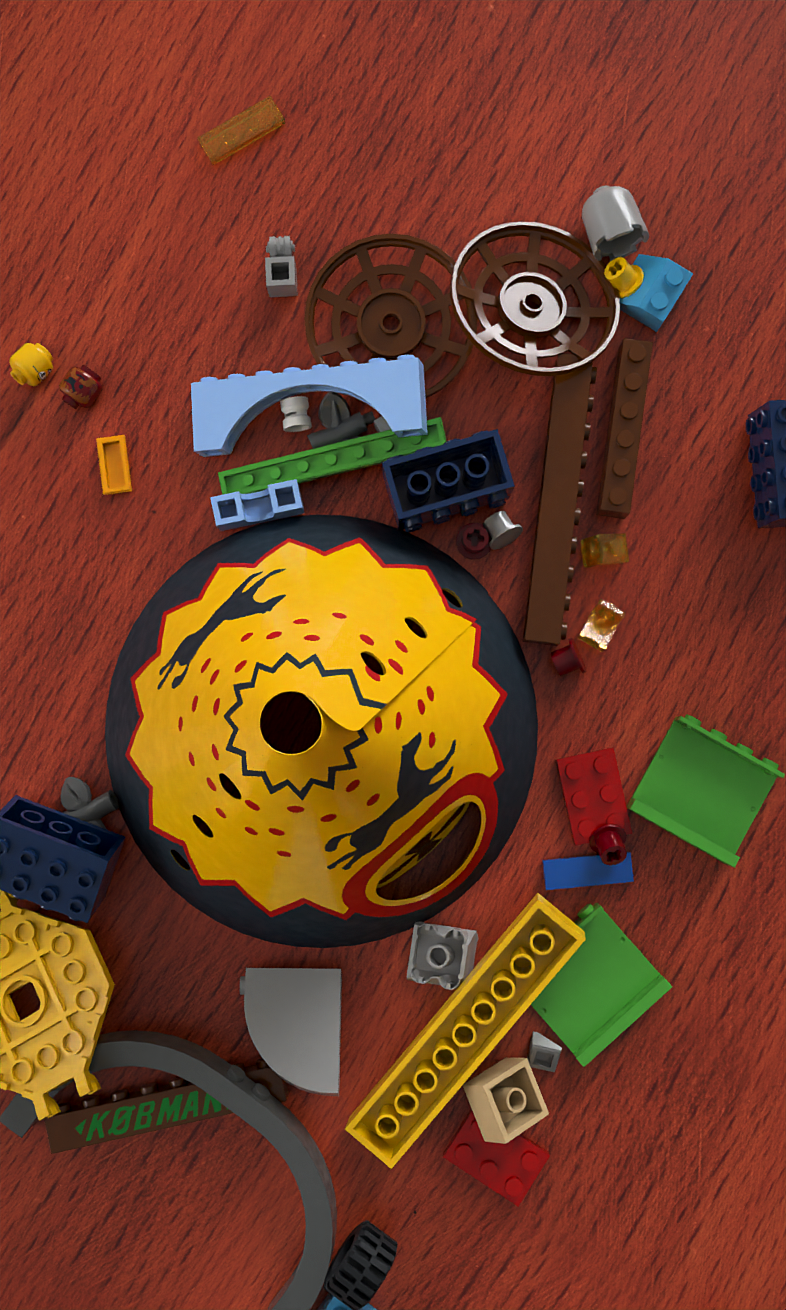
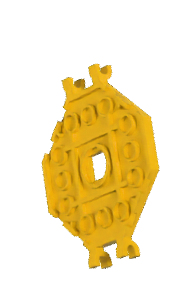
(74, 999)

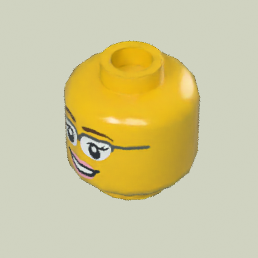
(31, 364)

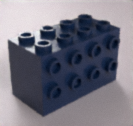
(768, 462)
(448, 480)
(55, 858)

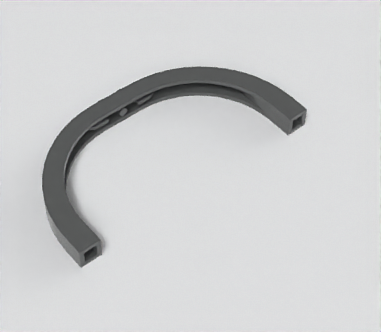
(252, 1104)

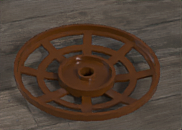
(536, 288)
(389, 303)

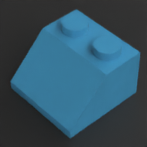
(658, 292)

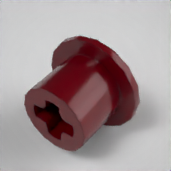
(473, 541)
(568, 659)
(609, 843)

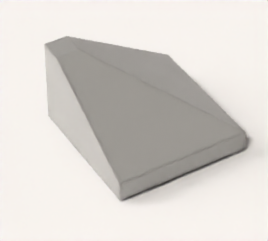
(543, 1053)

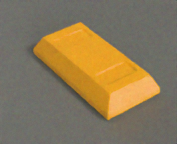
(114, 464)

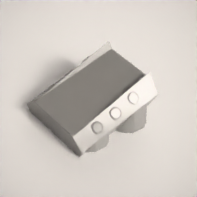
(441, 954)

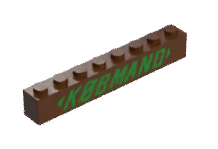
(145, 1110)

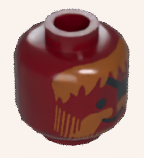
(80, 387)

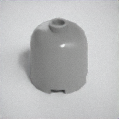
(613, 222)

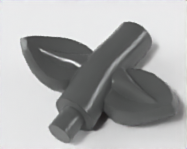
(337, 418)
(79, 804)

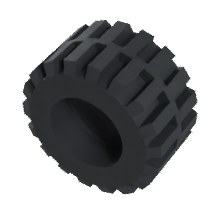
(360, 1265)

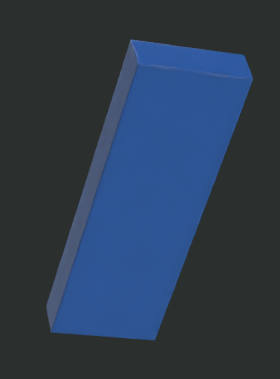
(585, 871)

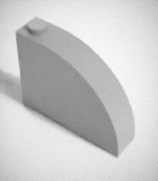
(296, 1024)

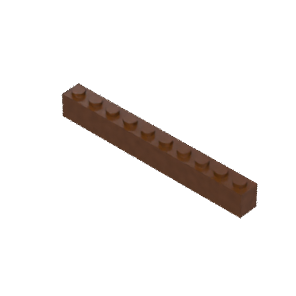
(557, 504)

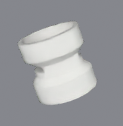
(295, 414)

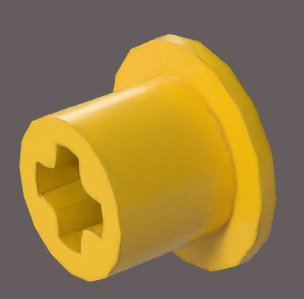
(623, 276)

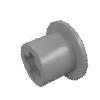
(501, 530)

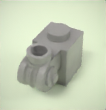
(281, 267)

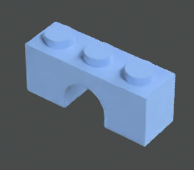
(273, 503)

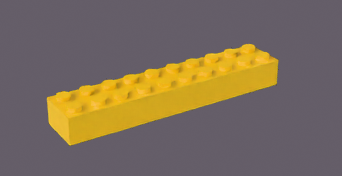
(465, 1030)

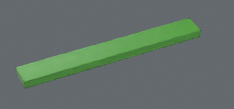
(329, 459)

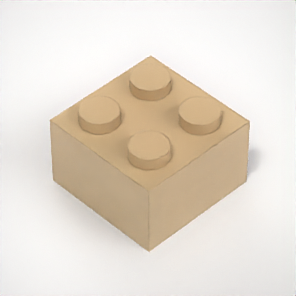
(505, 1100)

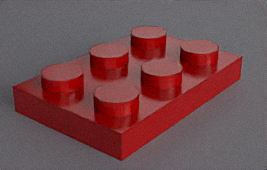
(592, 793)
(501, 1167)

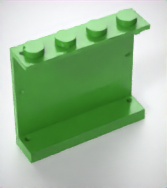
(704, 788)
(599, 988)

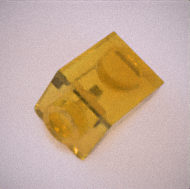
(604, 550)
(601, 625)

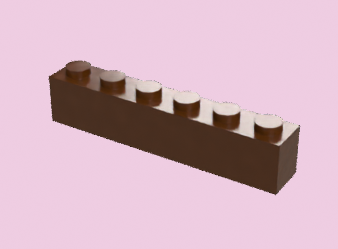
(624, 428)

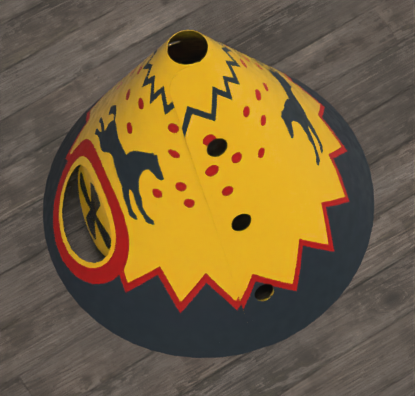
(394, 751)

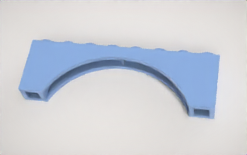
(228, 405)

